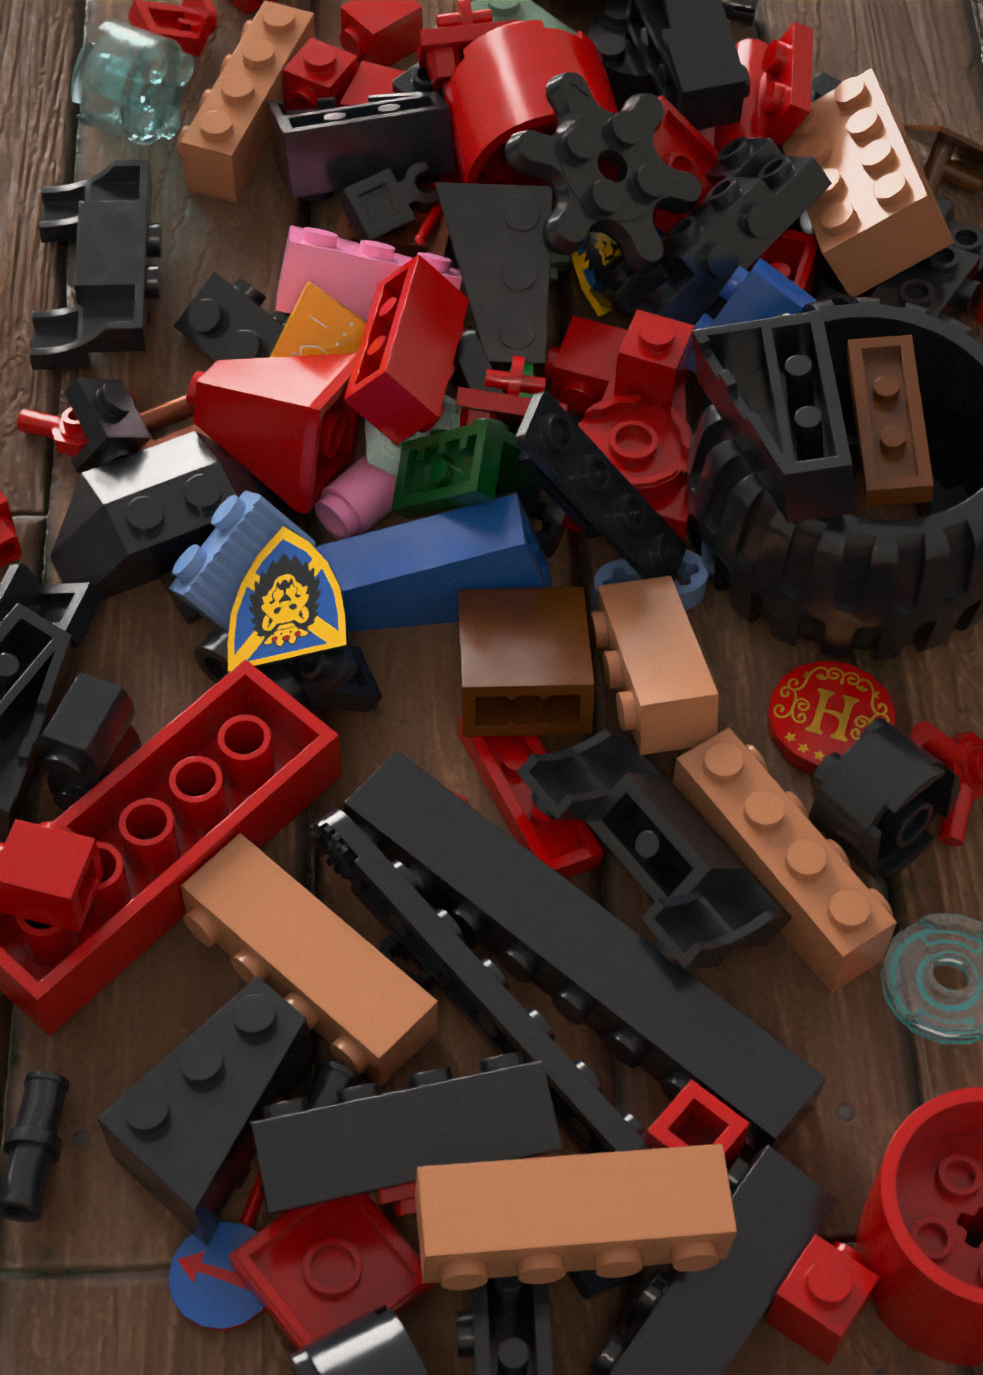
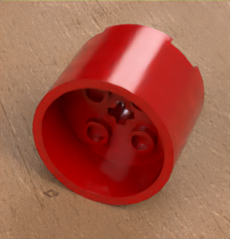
(503, 92)
(917, 1229)

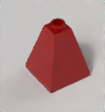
(281, 419)

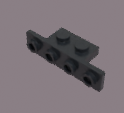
(594, 490)

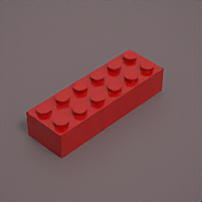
(222, 768)

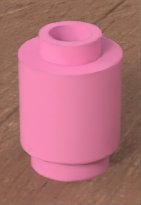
(356, 500)

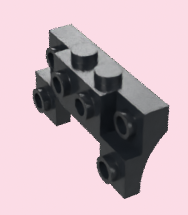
(748, 208)
(112, 266)
(944, 282)
(697, 884)

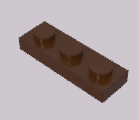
(889, 421)

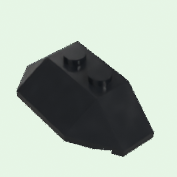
(147, 510)

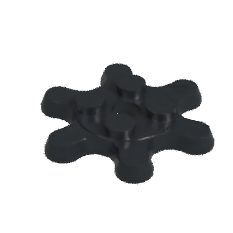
(582, 194)

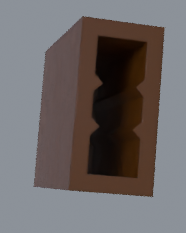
(524, 662)

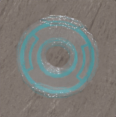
(914, 993)

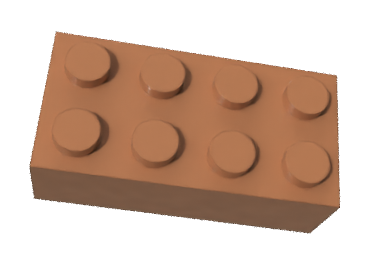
(880, 204)

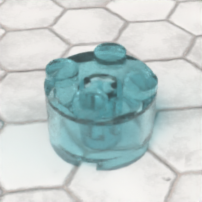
(131, 83)

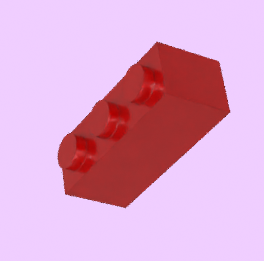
(407, 351)

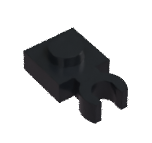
(383, 204)

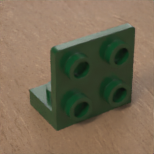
(458, 468)

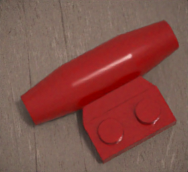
(778, 87)

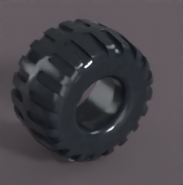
(848, 575)

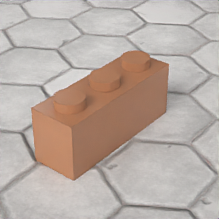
(654, 665)

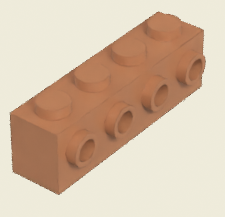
(233, 117)
(835, 918)
(309, 958)
(574, 1215)

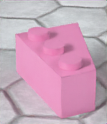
(343, 268)

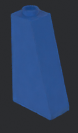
(416, 567)

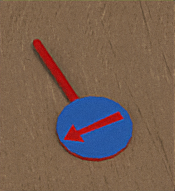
(204, 1281)

